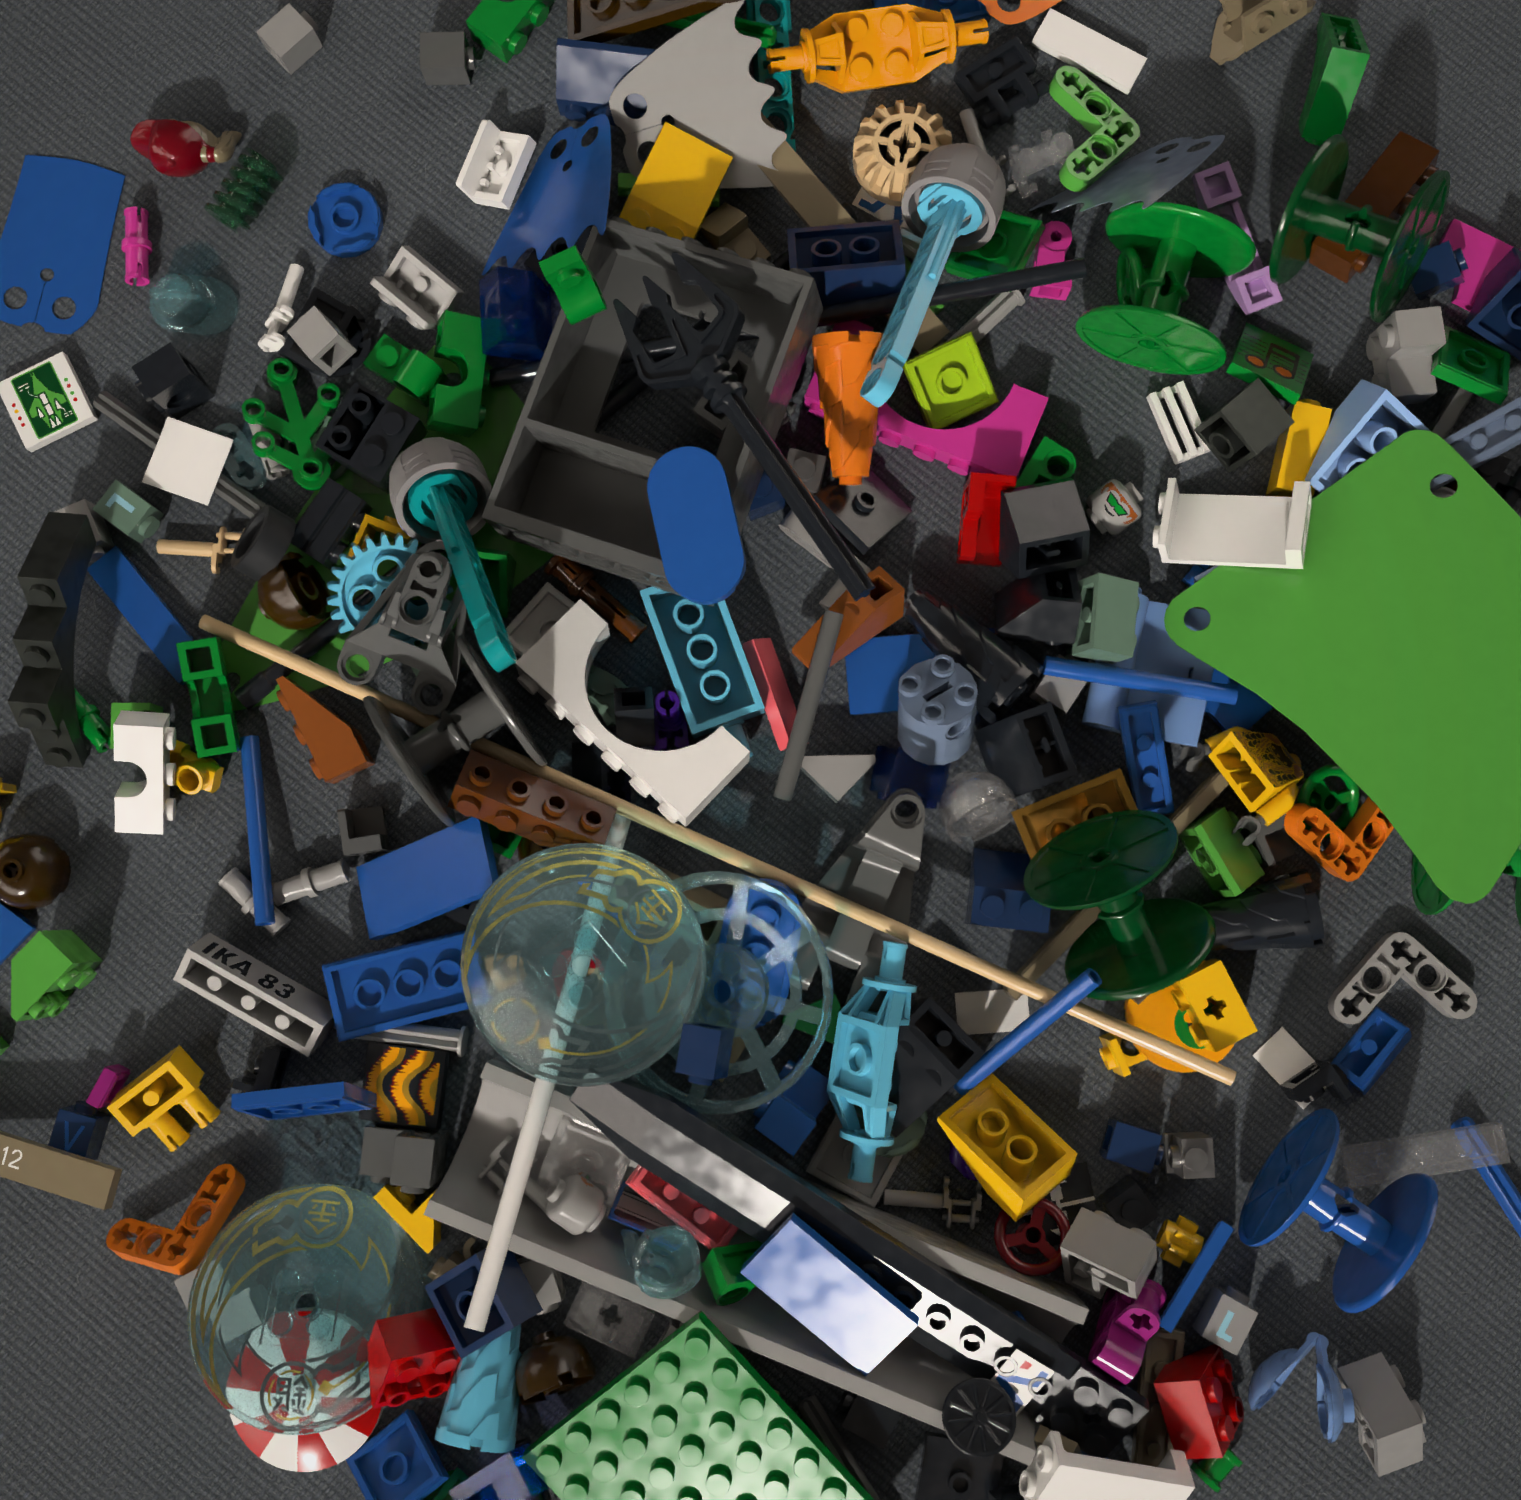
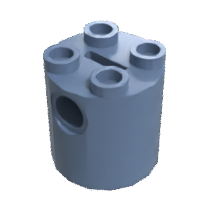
(936, 710)

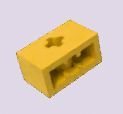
(1230, 1018)

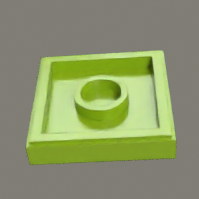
(950, 381)

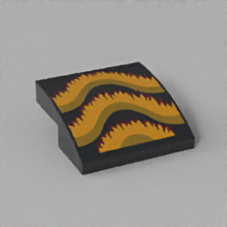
(407, 1084)

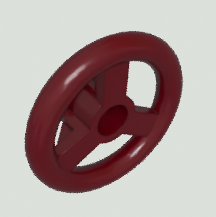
(1018, 1240)

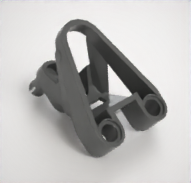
(426, 576)

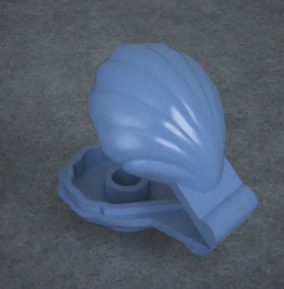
(1334, 1403)

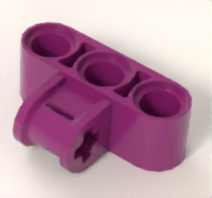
(1125, 1329)

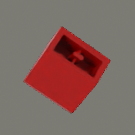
(410, 1358)
(1200, 1403)

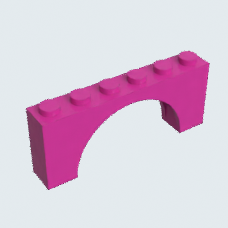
(987, 446)

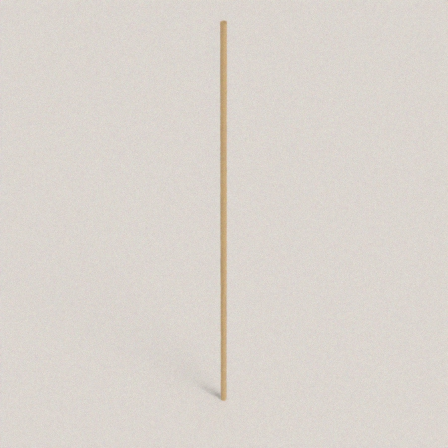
(735, 857)

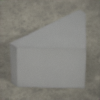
(836, 772)

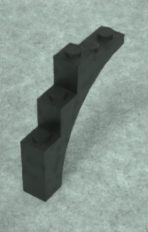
(46, 637)

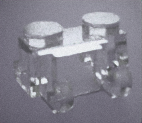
(1034, 159)

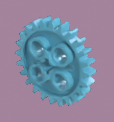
(361, 573)

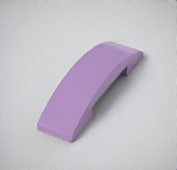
(1219, 194)

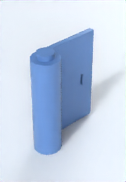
(1155, 653)

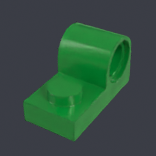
(573, 285)
(405, 369)
(1046, 455)
(723, 1272)

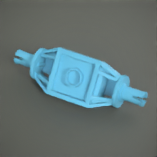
(865, 1060)

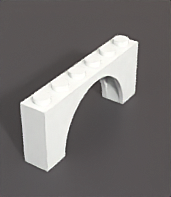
(677, 779)

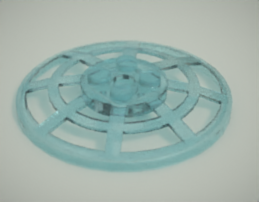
(751, 992)

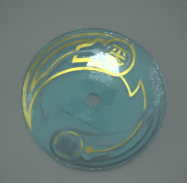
(594, 906)
(243, 1319)

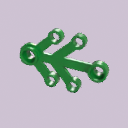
(296, 429)

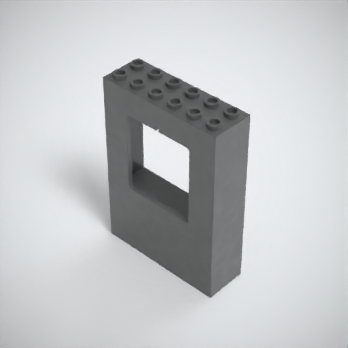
(587, 491)

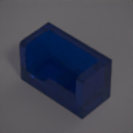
(502, 1480)

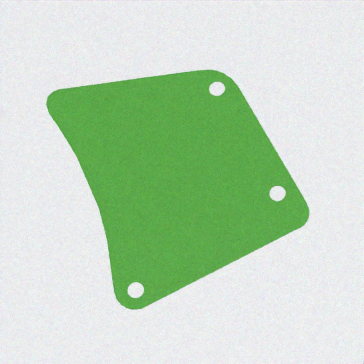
(1394, 651)

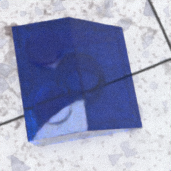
(515, 314)

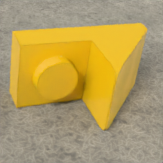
(409, 1216)

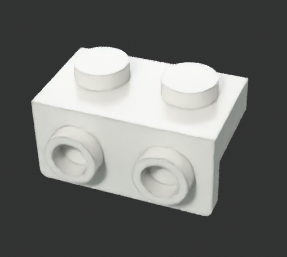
(495, 166)

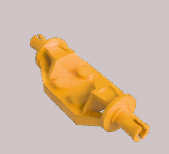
(877, 47)

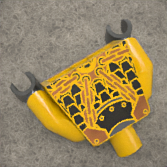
(1256, 770)

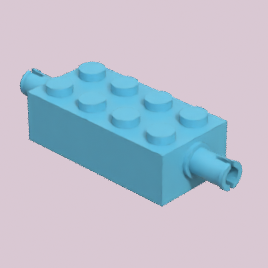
(704, 663)

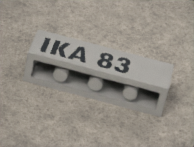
(256, 993)

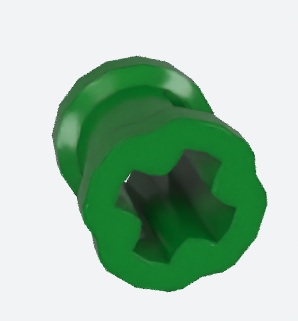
(1214, 1470)

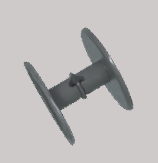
(450, 734)

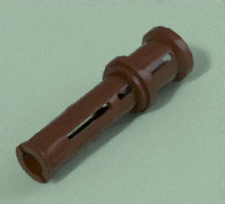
(583, 584)

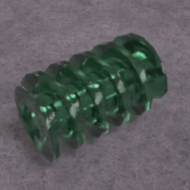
(243, 191)

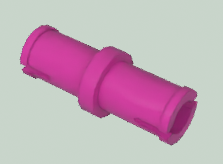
(136, 246)

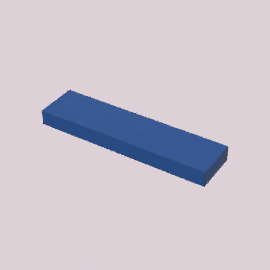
(141, 607)

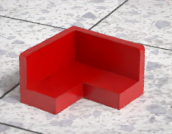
(981, 518)

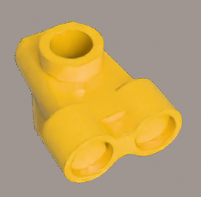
(193, 772)

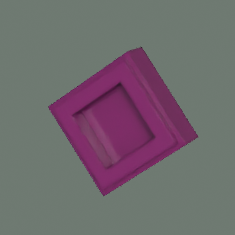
(108, 1085)

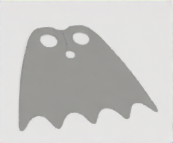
(708, 91)

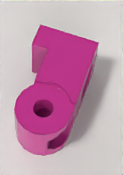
(1052, 249)

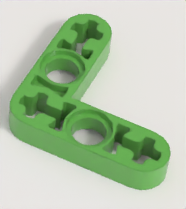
(1102, 127)

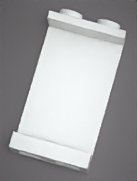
(1234, 528)

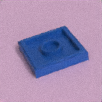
(398, 1462)

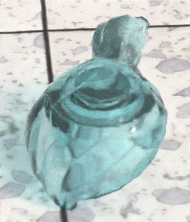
(663, 1260)

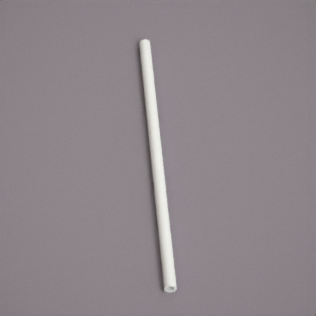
(522, 1160)

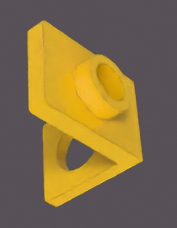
(371, 525)
(1114, 1057)

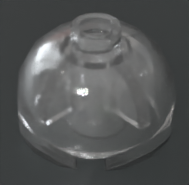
(976, 805)

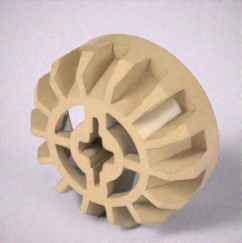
(889, 178)

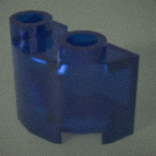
(898, 770)

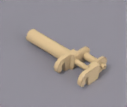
(198, 548)

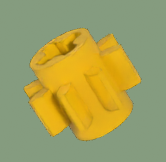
(1179, 1241)

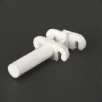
(283, 312)

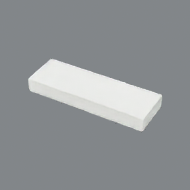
(1089, 51)

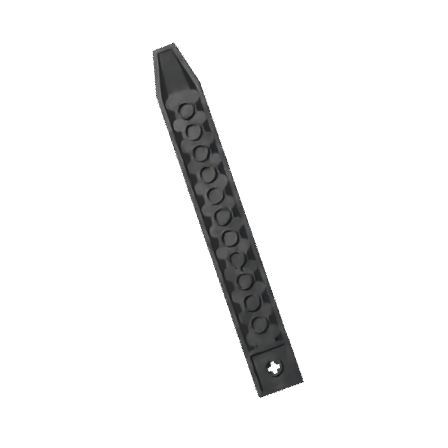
(952, 1315)

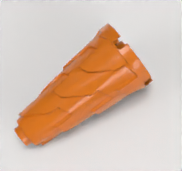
(849, 419)

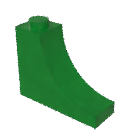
(1335, 77)

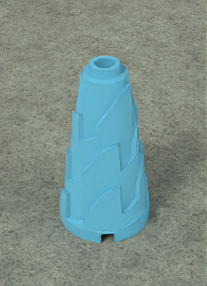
(484, 1398)

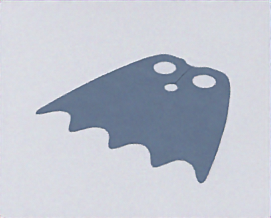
(1140, 176)

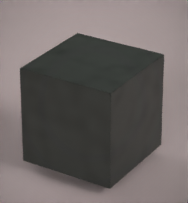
(1244, 425)

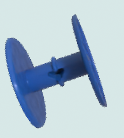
(1378, 1237)

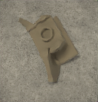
(1251, 22)

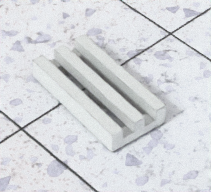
(1191, 415)

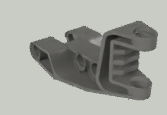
(877, 874)

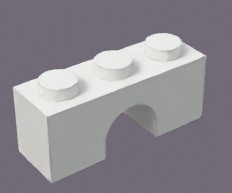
(147, 742)

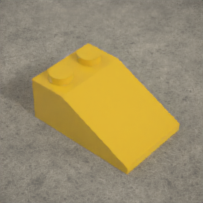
(676, 184)
(1007, 1146)

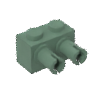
(1106, 619)

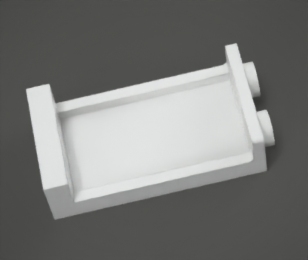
(1075, 1476)

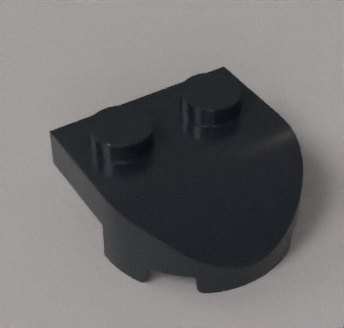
(346, 319)

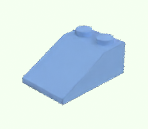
(1358, 430)

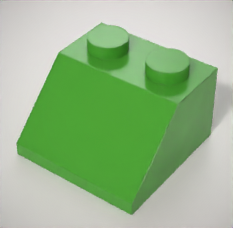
(1220, 854)

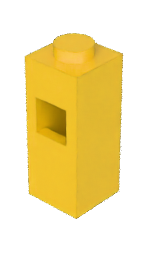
(1298, 446)

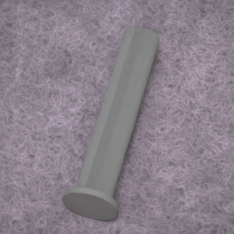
(991, 314)
(425, 1037)

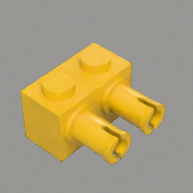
(150, 1096)

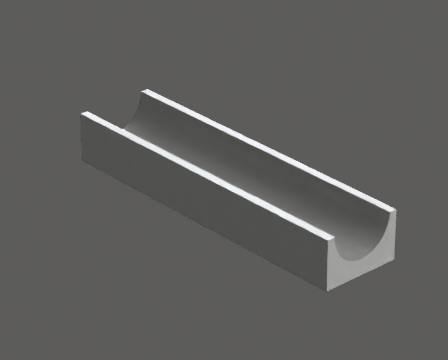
(906, 1380)

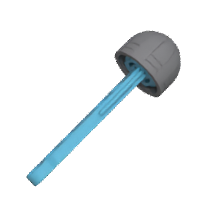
(953, 208)

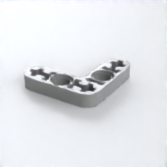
(1392, 969)

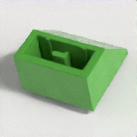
(48, 973)

